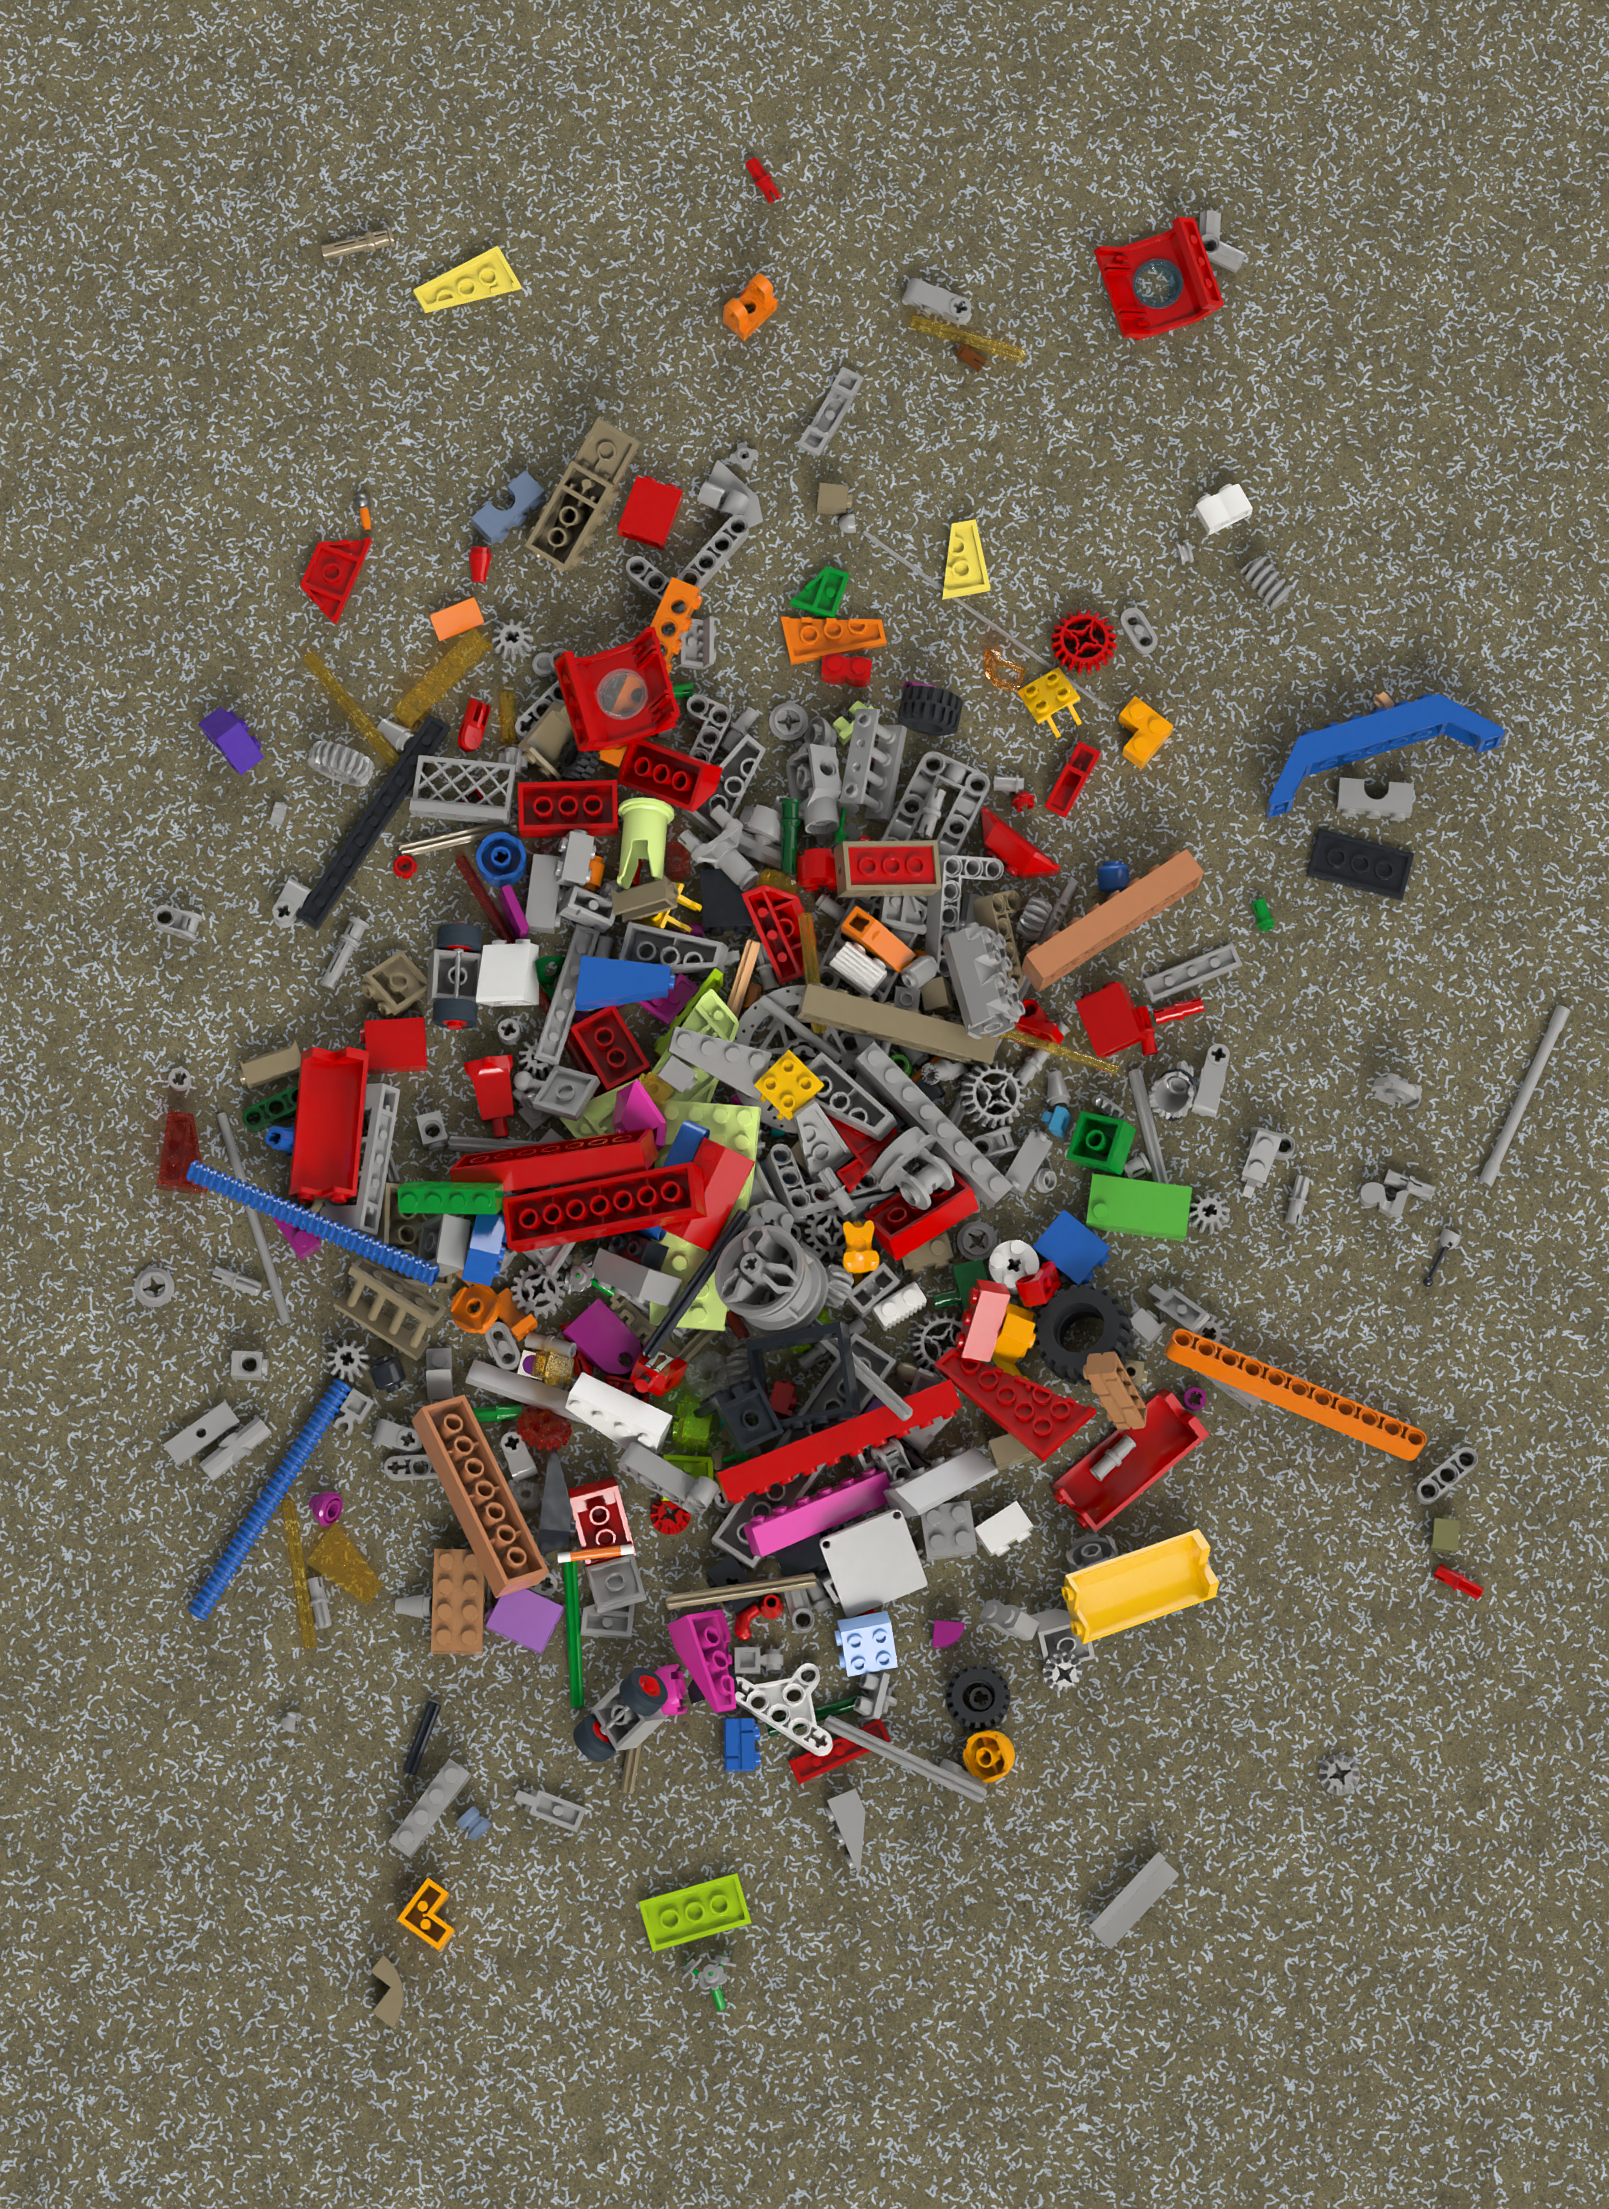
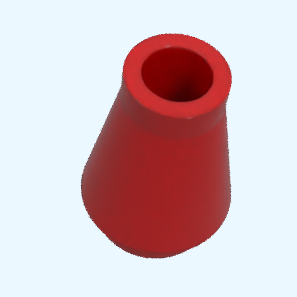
(479, 563)
(771, 1612)

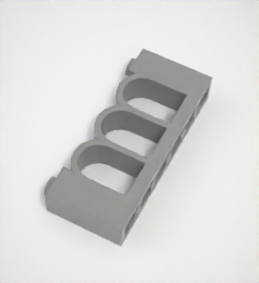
(382, 1105)

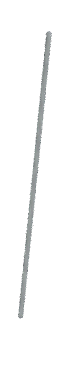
(984, 619)

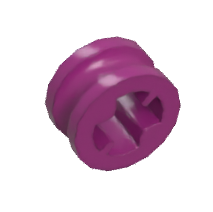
(1187, 1396)

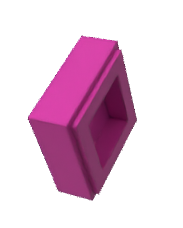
(660, 1135)

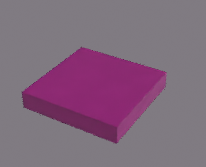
(513, 913)

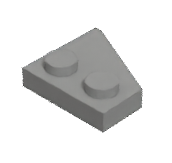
(901, 914)
(609, 1624)

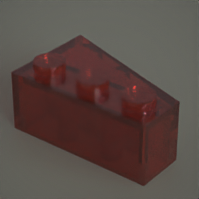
(178, 1151)

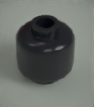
(387, 1373)

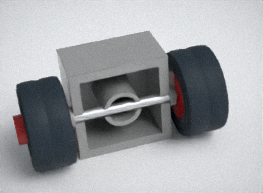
(455, 976)
(623, 1716)

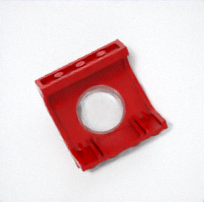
(618, 693)

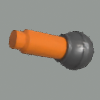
(362, 504)

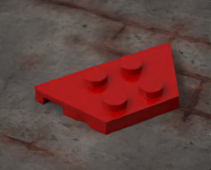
(334, 574)

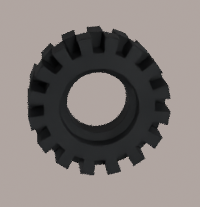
(577, 764)

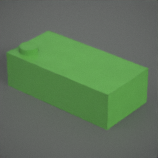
(1138, 1207)

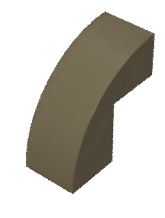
(392, 2004)

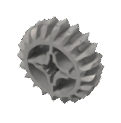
(340, 763)
(1008, 1105)
(934, 1340)

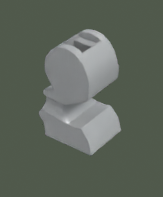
(1374, 1195)

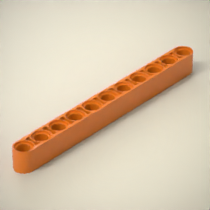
(1295, 1394)

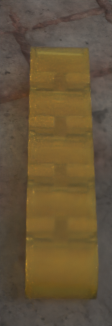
(441, 678)

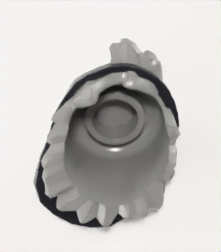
(1173, 1092)

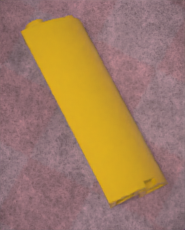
(1139, 1586)

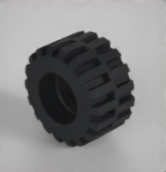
(930, 710)
(971, 1719)

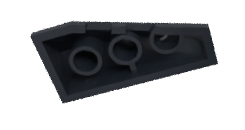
(556, 1512)

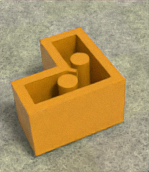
(1149, 732)
(1015, 1334)
(421, 1915)

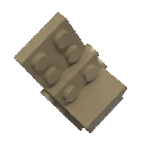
(582, 497)

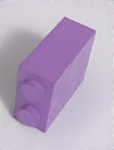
(524, 1619)

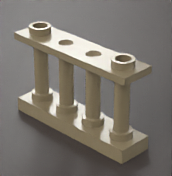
(398, 1292)

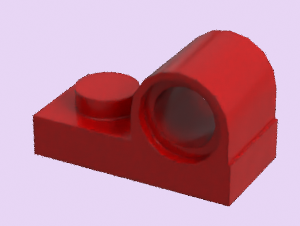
(1038, 1023)
(1040, 1286)

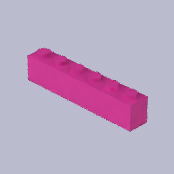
(817, 1513)

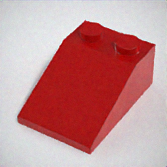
(600, 1516)

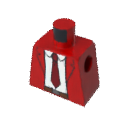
(658, 1374)

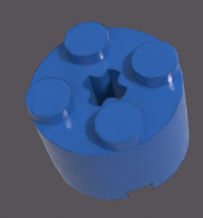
(513, 852)

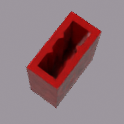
(650, 512)
(1110, 1019)
(395, 1045)

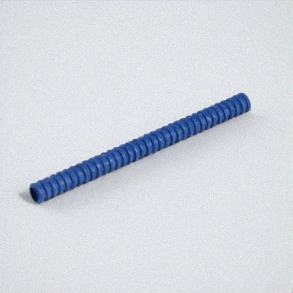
(312, 1223)
(269, 1499)

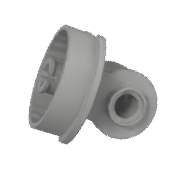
(905, 1154)

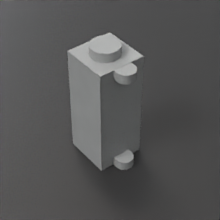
(1028, 1161)

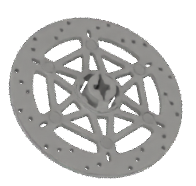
(757, 1016)

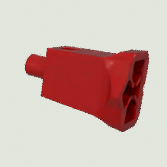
(493, 1090)

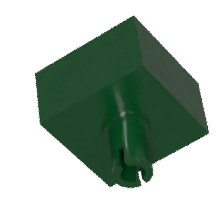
(964, 1278)

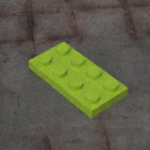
(694, 1912)

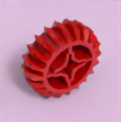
(1076, 636)

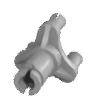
(723, 850)

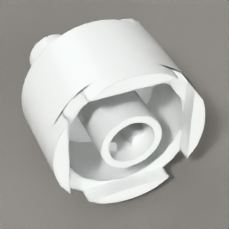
(1016, 1253)

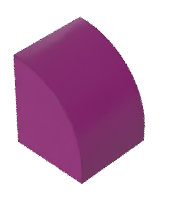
(946, 1633)

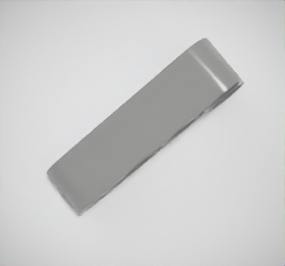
(543, 702)
(709, 727)
(668, 1480)

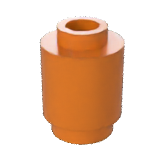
(596, 875)

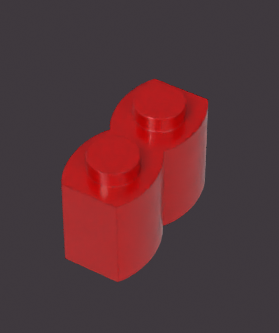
(841, 670)

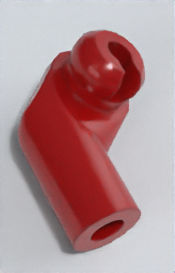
(742, 1622)

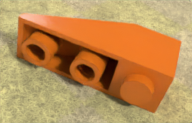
(877, 939)

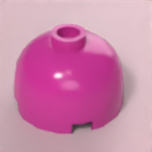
(676, 1687)

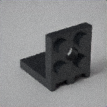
(734, 1405)

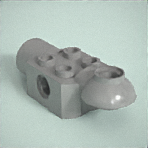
(815, 778)

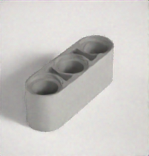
(1454, 1467)

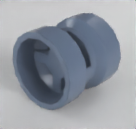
(473, 1823)

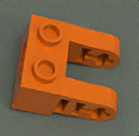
(756, 295)

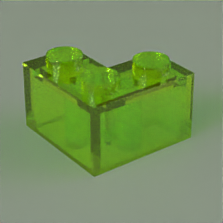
(691, 1432)

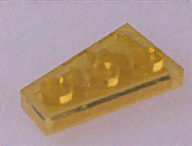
(344, 1566)

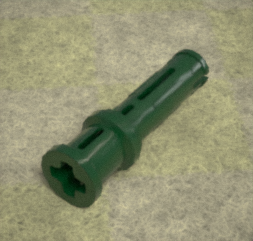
(789, 823)

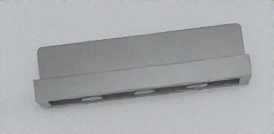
(1133, 1901)

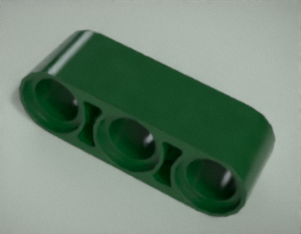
(264, 1107)

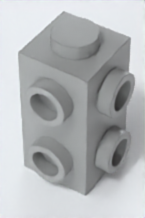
(576, 851)

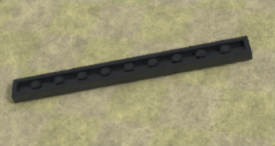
(371, 824)

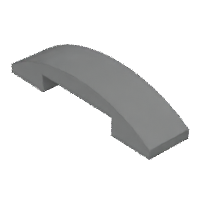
(831, 412)

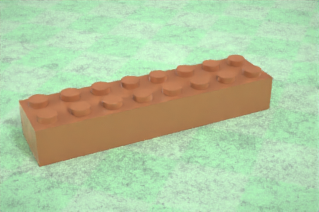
(1111, 920)
(480, 1496)

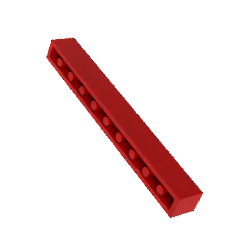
(834, 1442)

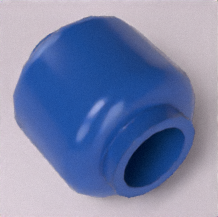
(1113, 876)

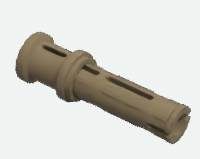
(369, 241)

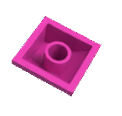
(635, 1109)

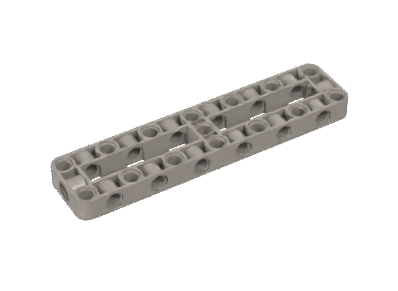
(963, 813)

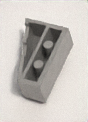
(635, 1279)

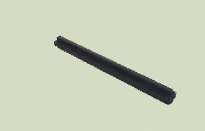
(694, 1285)

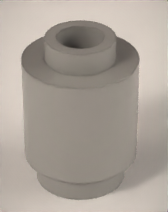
(919, 972)

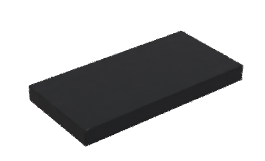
(1360, 864)

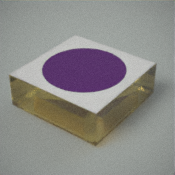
(526, 1364)

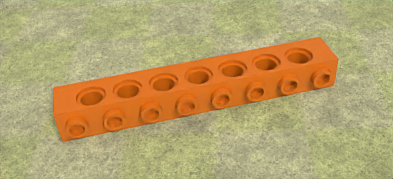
(676, 592)

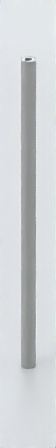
(254, 1222)

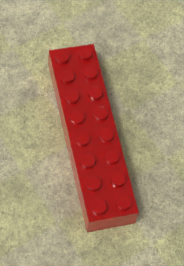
(560, 1161)
(604, 1207)

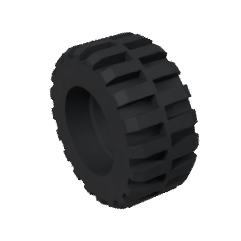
(1066, 1310)

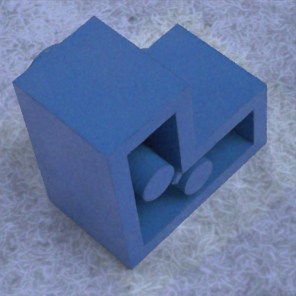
(485, 1249)

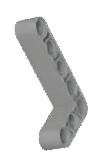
(693, 569)
(950, 901)
(806, 1194)

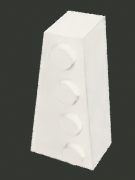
(618, 1414)

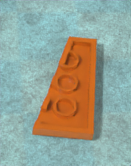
(813, 638)

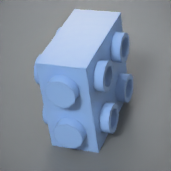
(866, 1643)

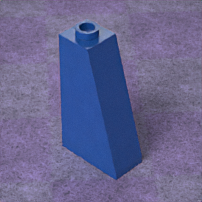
(620, 982)

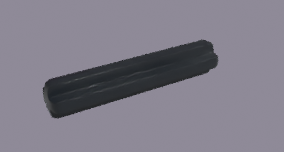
(421, 1738)

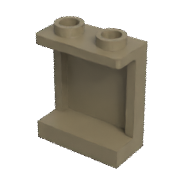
(547, 740)

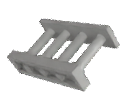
(886, 765)

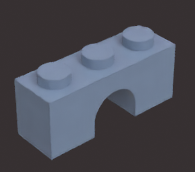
(495, 523)

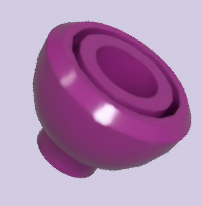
(326, 1507)

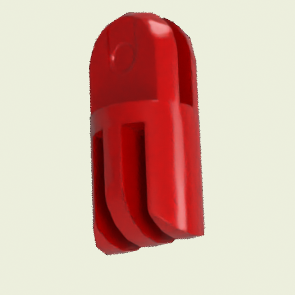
(473, 725)

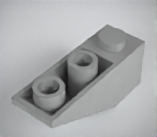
(850, 1818)

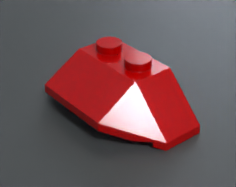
(1013, 850)
(777, 923)

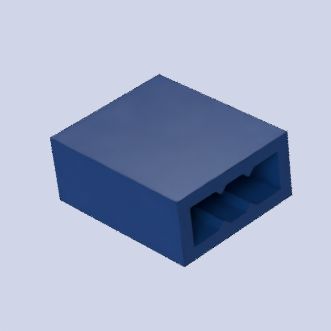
(1072, 1248)

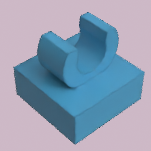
(1057, 1122)

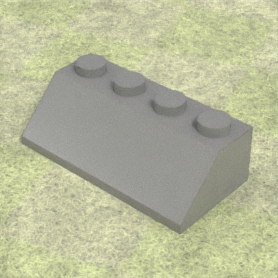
(939, 1482)

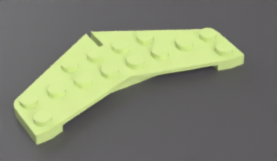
(709, 1018)

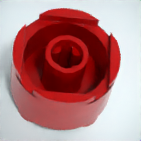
(816, 869)

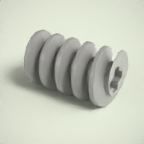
(1266, 582)

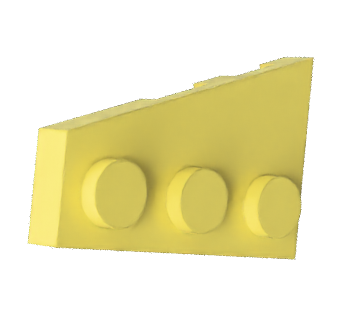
(965, 562)

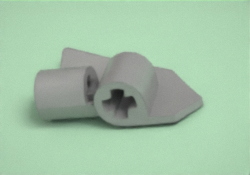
(737, 497)

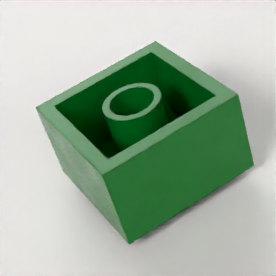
(1100, 1143)

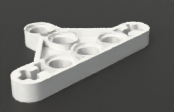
(796, 1712)

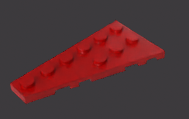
(1020, 1406)

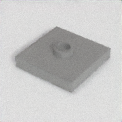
(615, 1583)

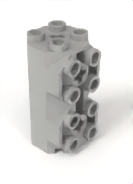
(981, 982)

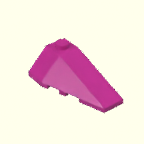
(703, 1648)

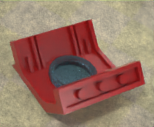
(1184, 264)

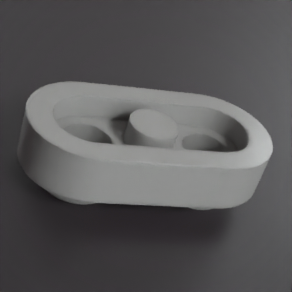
(1140, 631)
(504, 1346)

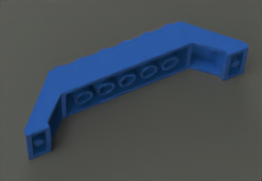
(1377, 734)

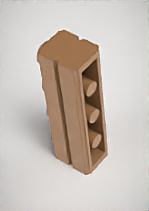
(1115, 1390)

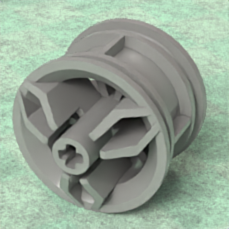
(752, 1271)

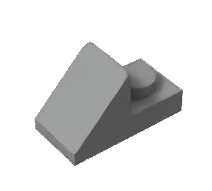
(439, 1373)

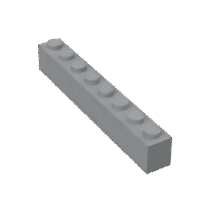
(921, 1112)

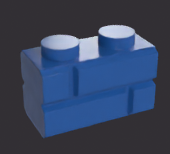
(740, 1745)

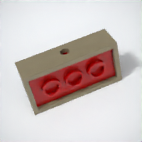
(887, 868)

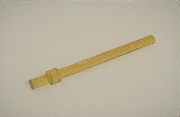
(1060, 1051)

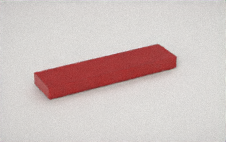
(810, 1765)

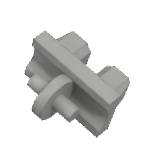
(878, 1696)

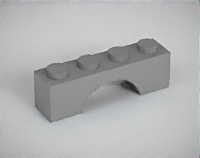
(429, 1808)

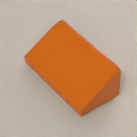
(456, 619)

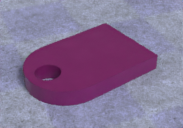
(603, 1338)

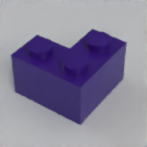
(232, 740)

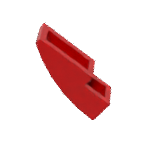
(1073, 779)

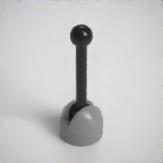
(1448, 1241)

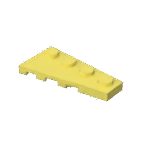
(474, 280)

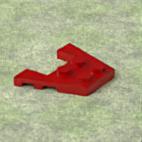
(863, 1148)

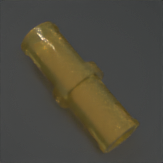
(507, 717)

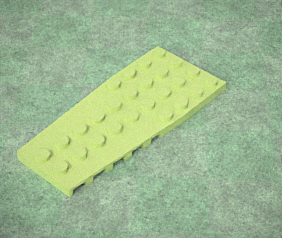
(738, 1130)

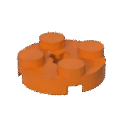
(486, 1315)

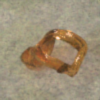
(993, 660)

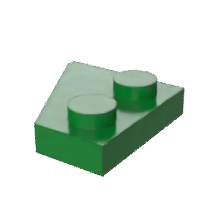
(823, 594)

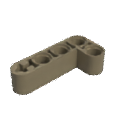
(994, 913)

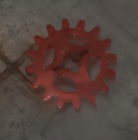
(543, 1428)

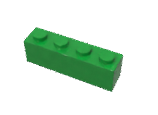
(450, 1197)

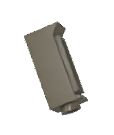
(645, 899)
(270, 1066)

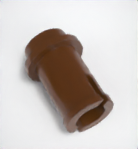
(969, 357)

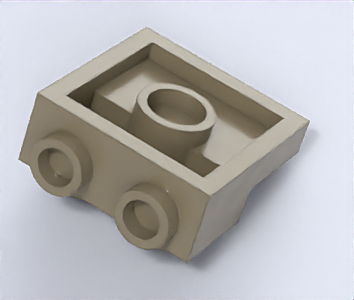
(394, 985)
(935, 1253)

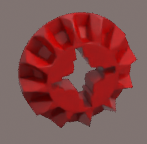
(668, 1526)

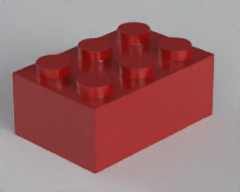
(610, 1048)

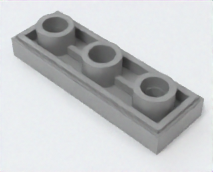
(188, 1443)

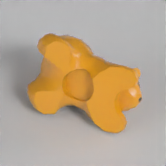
(859, 1255)

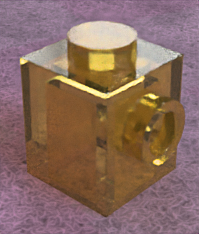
(656, 1088)
(552, 1368)

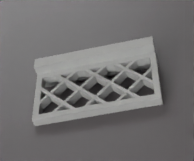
(455, 809)

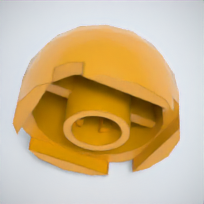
(989, 1755)

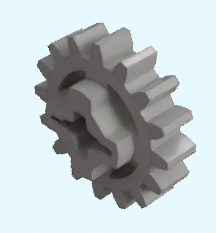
(821, 1232)
(529, 1286)

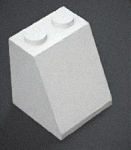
(508, 974)

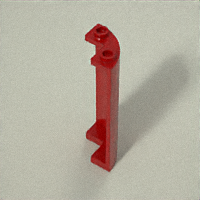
(328, 1124)
(1159, 1446)

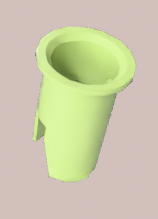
(643, 836)

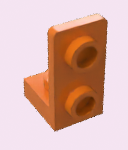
(513, 1319)

